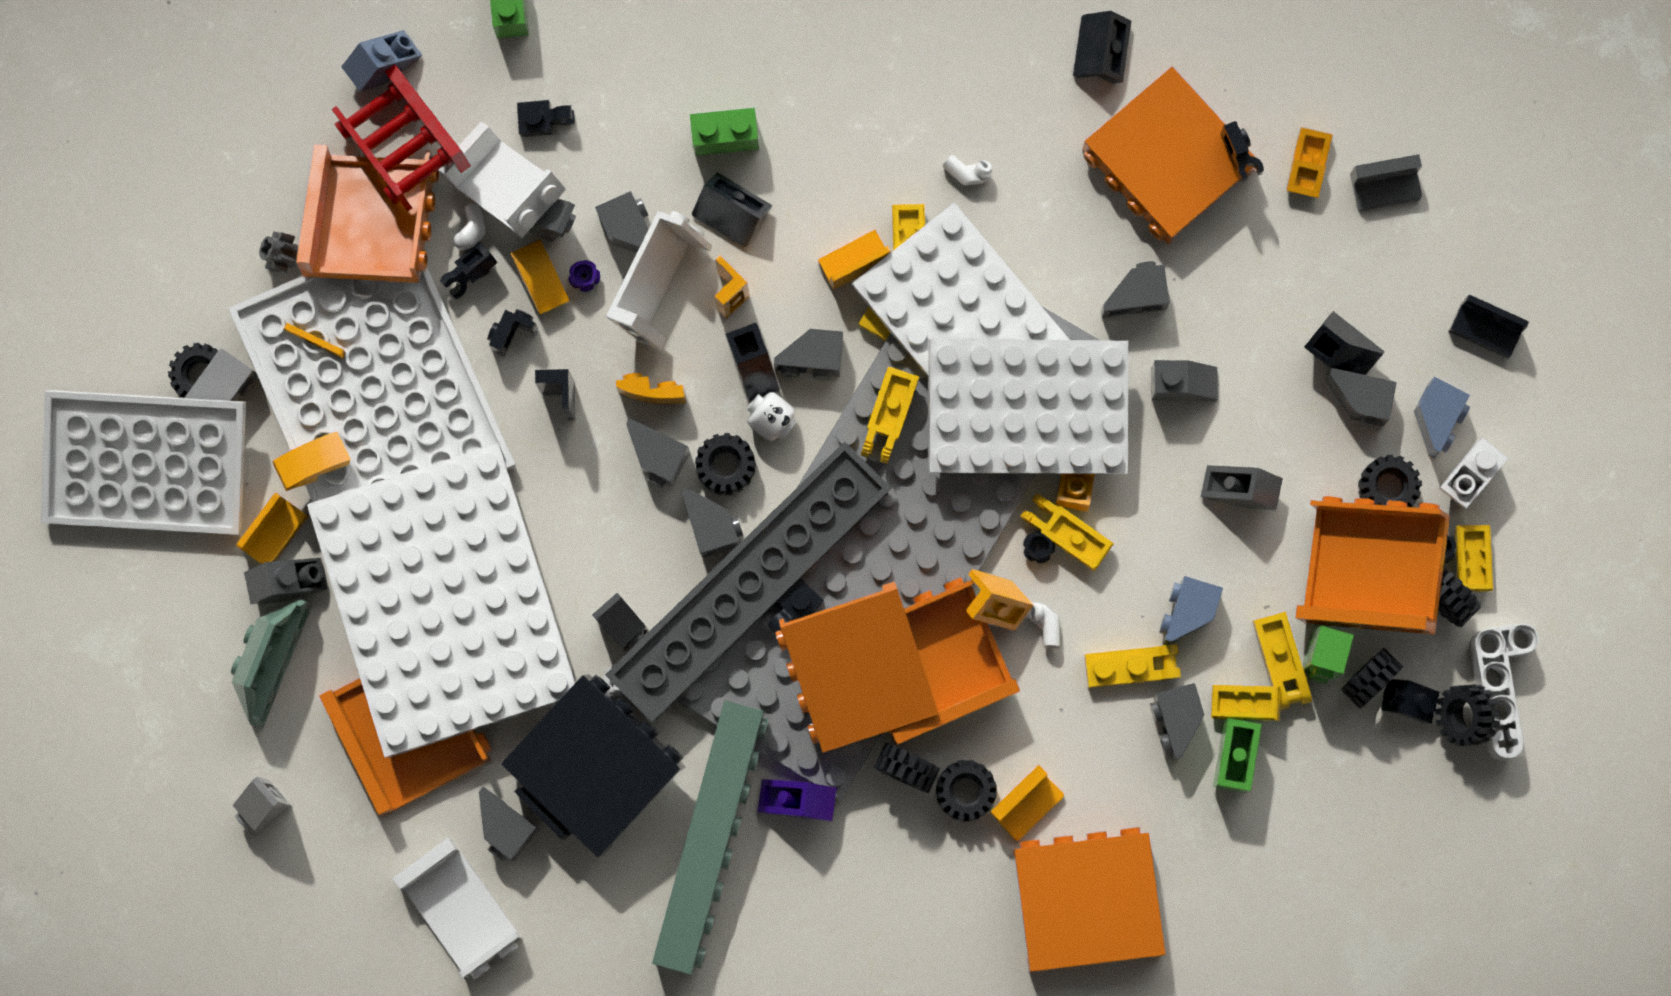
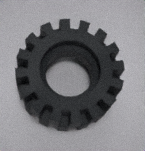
(184, 362)
(721, 444)
(1397, 467)
(1456, 600)
(1371, 678)
(1482, 711)
(907, 768)
(980, 775)

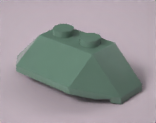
(267, 658)

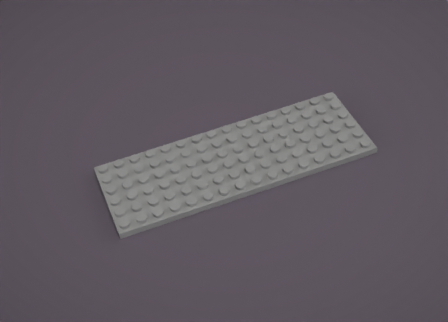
(917, 535)

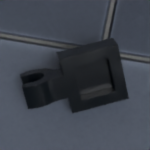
(537, 117)
(1237, 145)
(470, 266)
(795, 604)

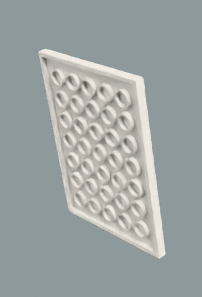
(396, 396)
(442, 600)

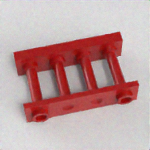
(430, 133)

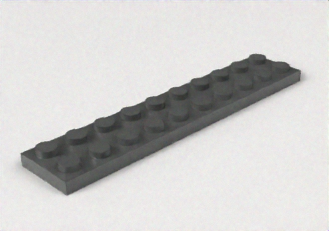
(748, 582)

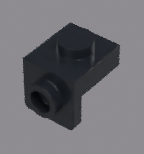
(504, 331)
(1410, 700)

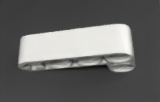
(1504, 693)

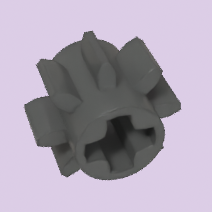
(279, 251)

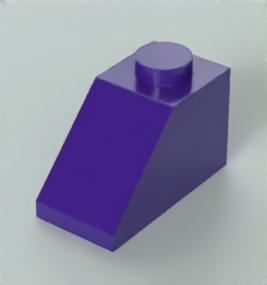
(797, 799)

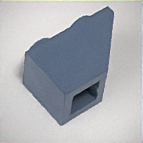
(373, 57)
(1437, 414)
(1193, 608)

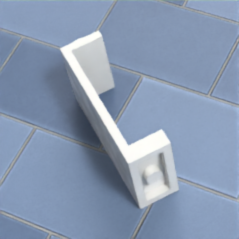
(503, 181)
(651, 275)
(458, 908)

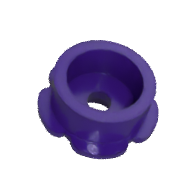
(578, 269)

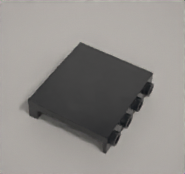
(593, 763)

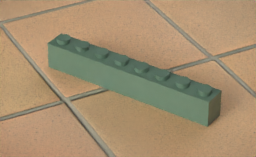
(709, 837)

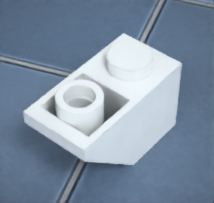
(1473, 473)

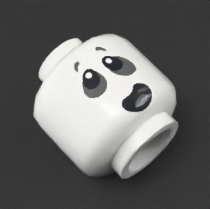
(771, 416)

